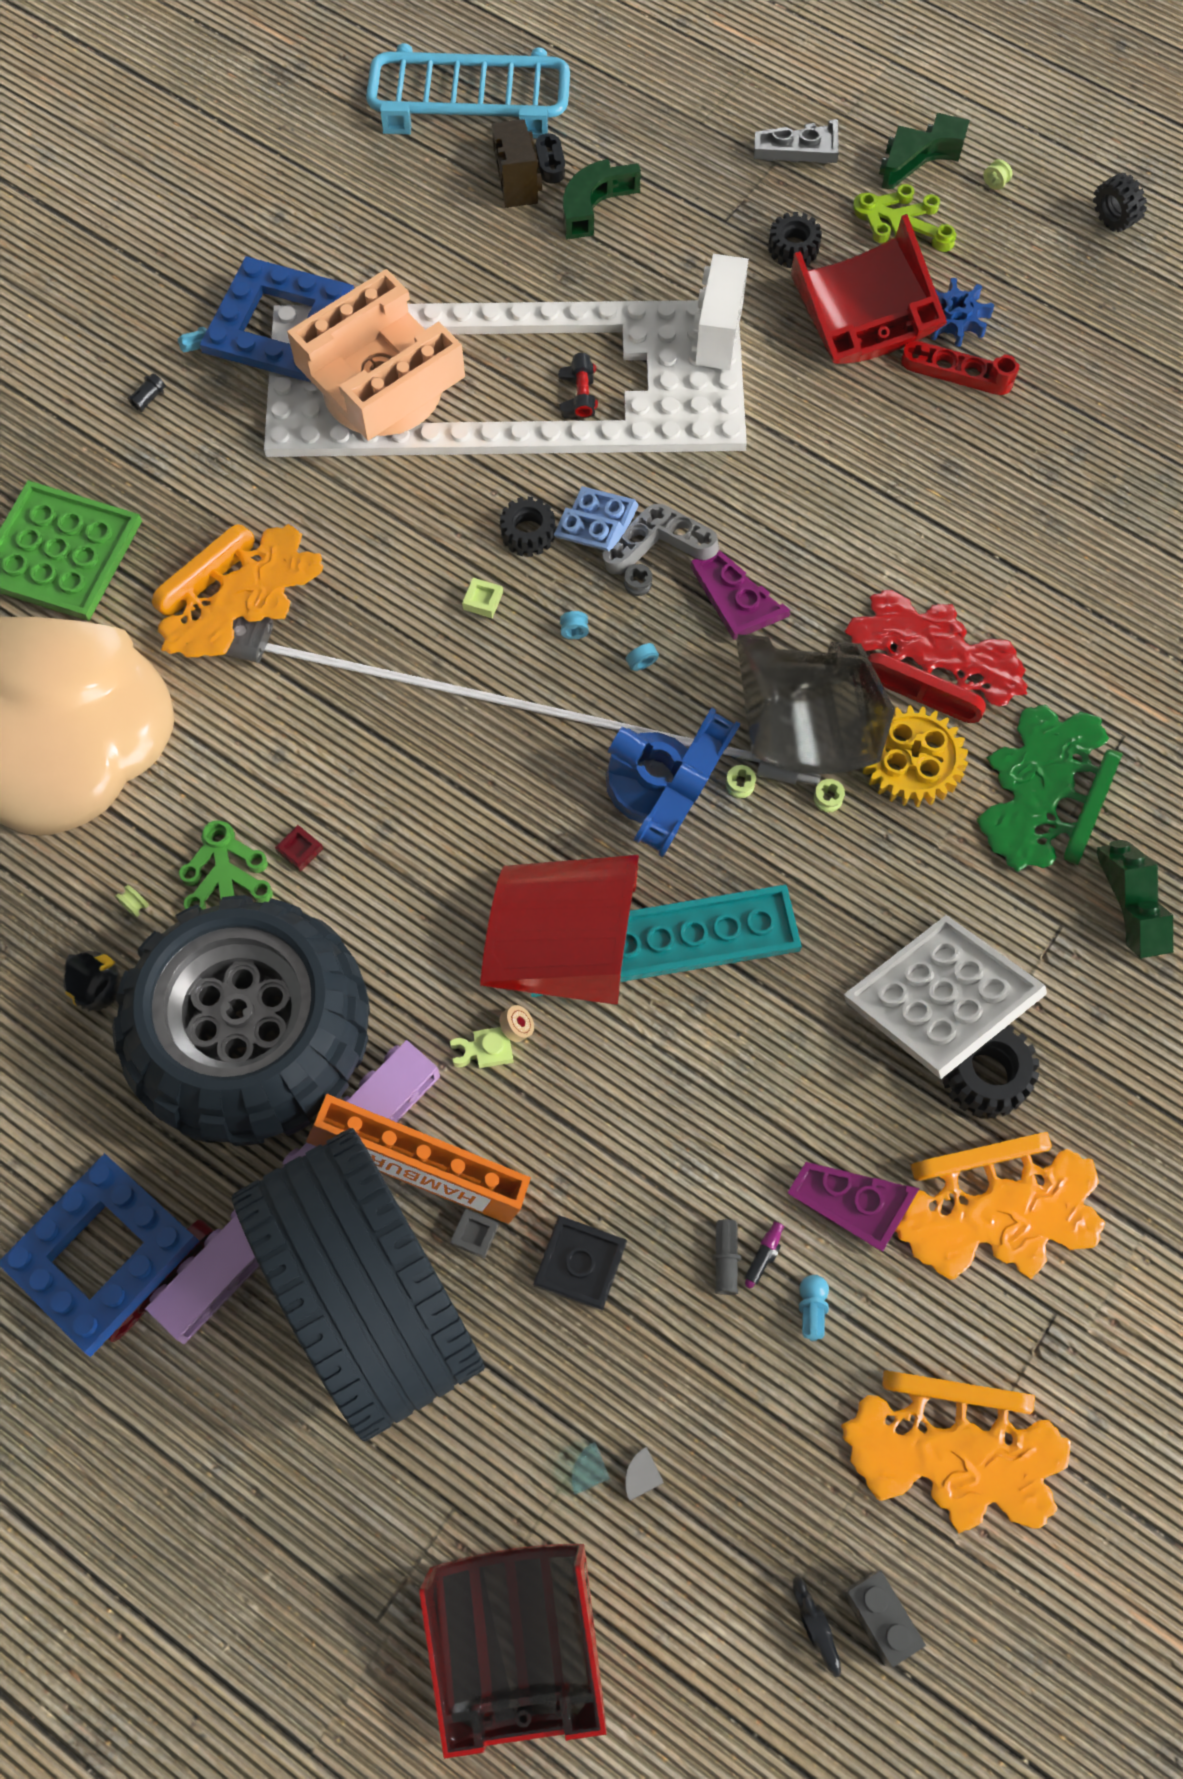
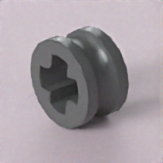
(634, 587)

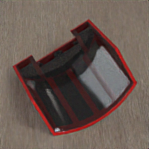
(512, 1648)

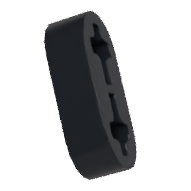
(550, 158)

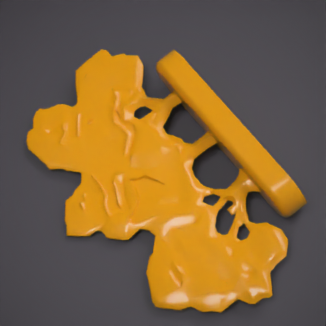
(249, 592)
(1010, 1215)
(962, 1461)

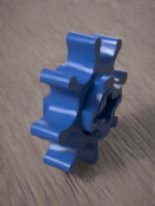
(963, 312)

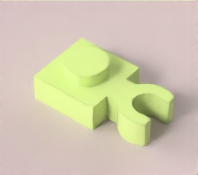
(490, 1049)

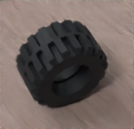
(996, 1099)

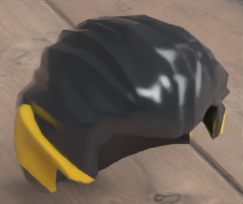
(91, 980)

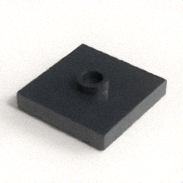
(580, 1263)

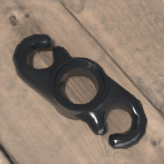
(816, 1626)

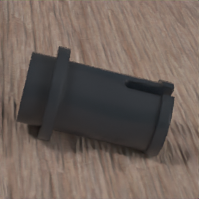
(147, 392)

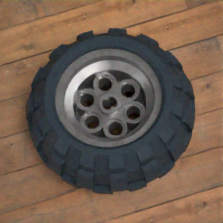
(275, 1082)

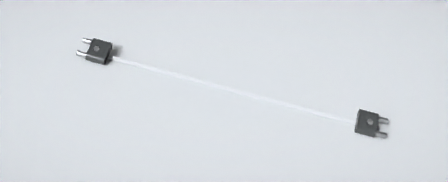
(252, 640)

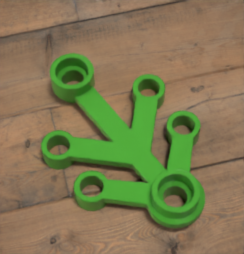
(223, 872)

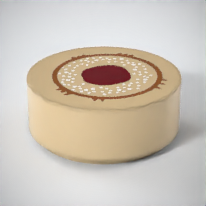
(516, 1023)

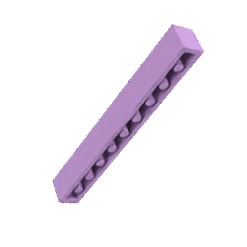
(227, 1257)

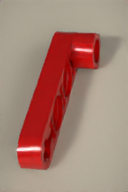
(1001, 370)

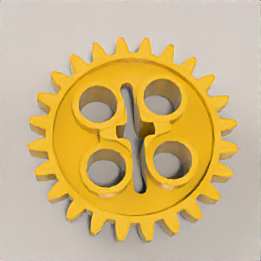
(909, 780)

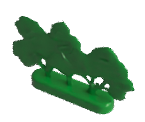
(1041, 777)

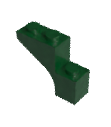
(915, 147)
(1135, 885)

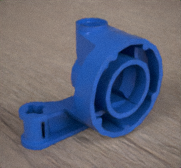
(652, 800)

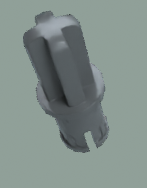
(726, 1257)

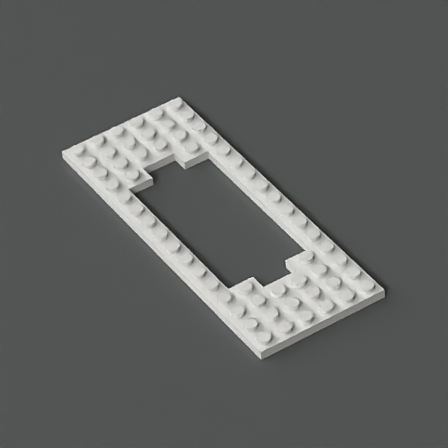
(681, 411)

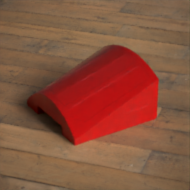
(872, 299)
(560, 928)

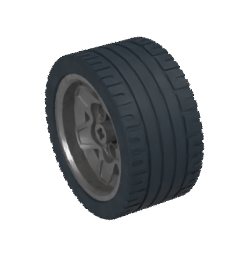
(356, 1285)

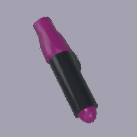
(766, 1254)

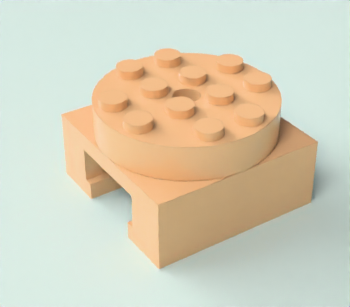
(375, 359)

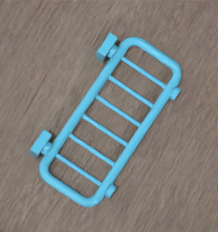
(396, 114)

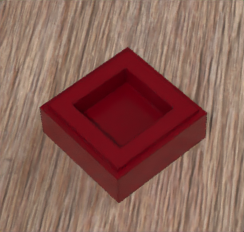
(299, 848)

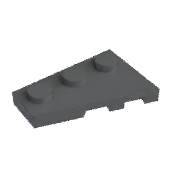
(807, 144)

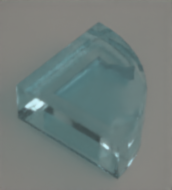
(588, 1470)

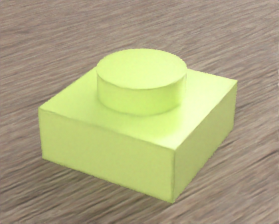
(482, 597)

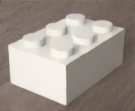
(720, 312)

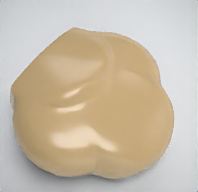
(73, 721)

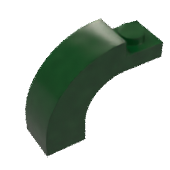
(592, 186)

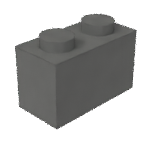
(883, 1618)

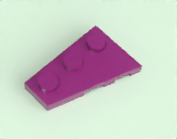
(735, 597)
(855, 1202)

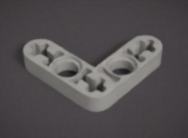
(619, 559)

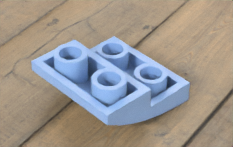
(596, 519)

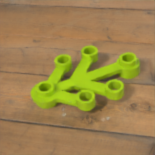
(870, 207)

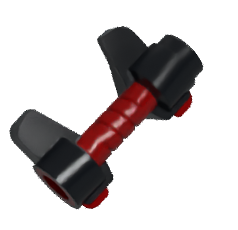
(582, 374)

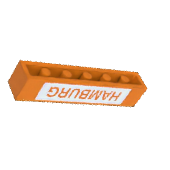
(425, 1160)

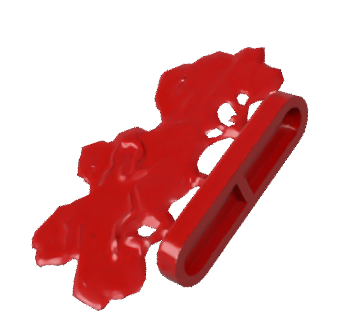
(934, 642)

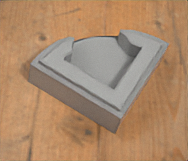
(641, 1475)

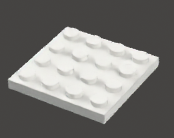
(944, 995)

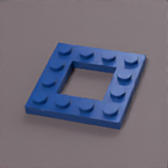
(226, 333)
(96, 1319)

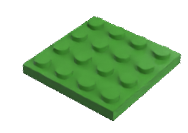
(62, 549)

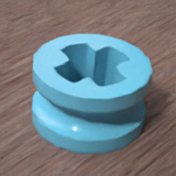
(574, 625)

